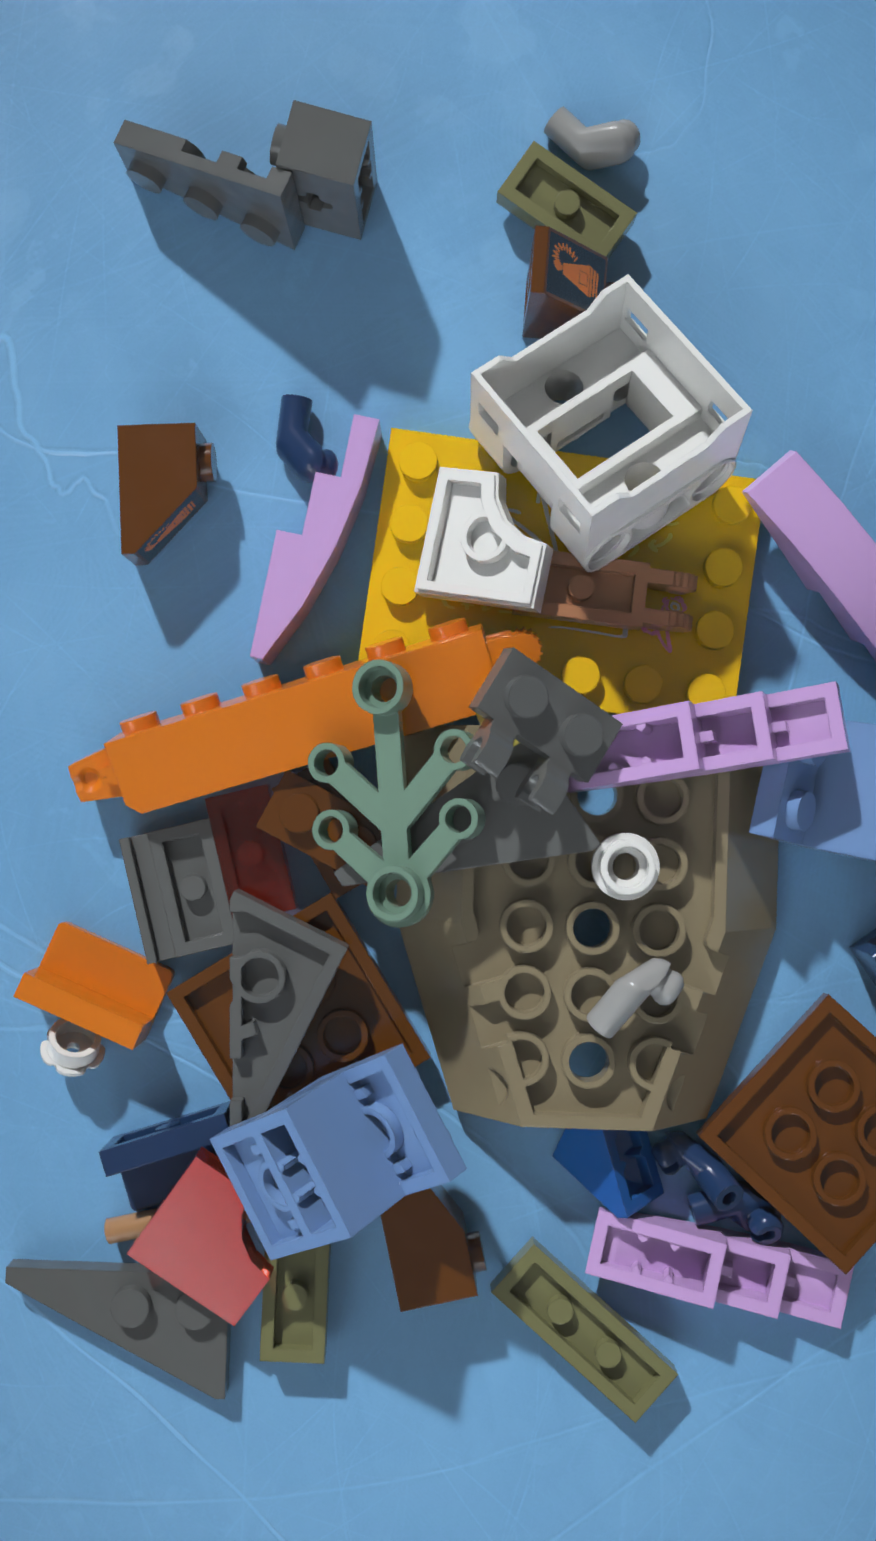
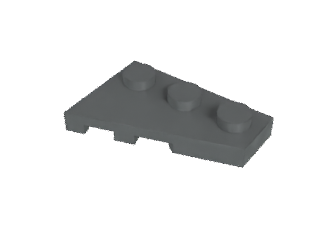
(261, 205)

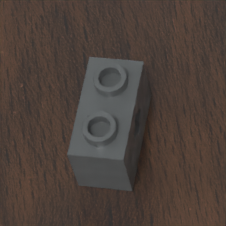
(330, 166)

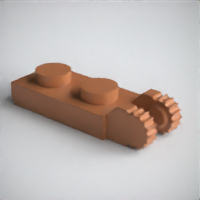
(612, 595)

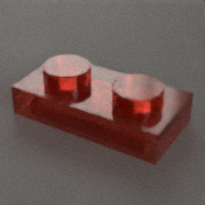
(247, 854)

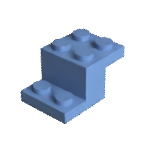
(823, 799)
(338, 1154)

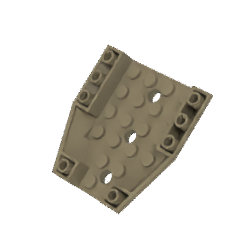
(515, 986)

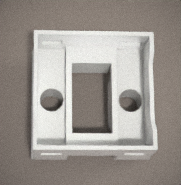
(597, 367)

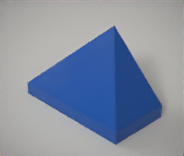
(612, 1167)

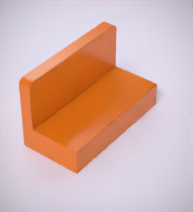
(97, 985)

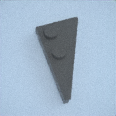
(511, 827)
(278, 984)
(136, 1313)

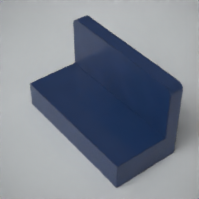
(159, 1153)

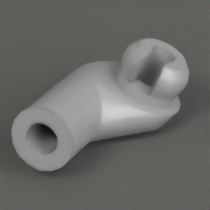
(595, 145)
(630, 991)

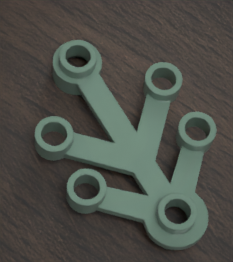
(394, 804)

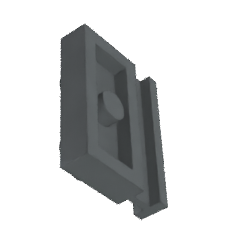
(178, 891)

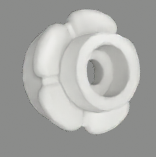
(68, 1035)

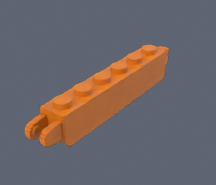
(280, 724)

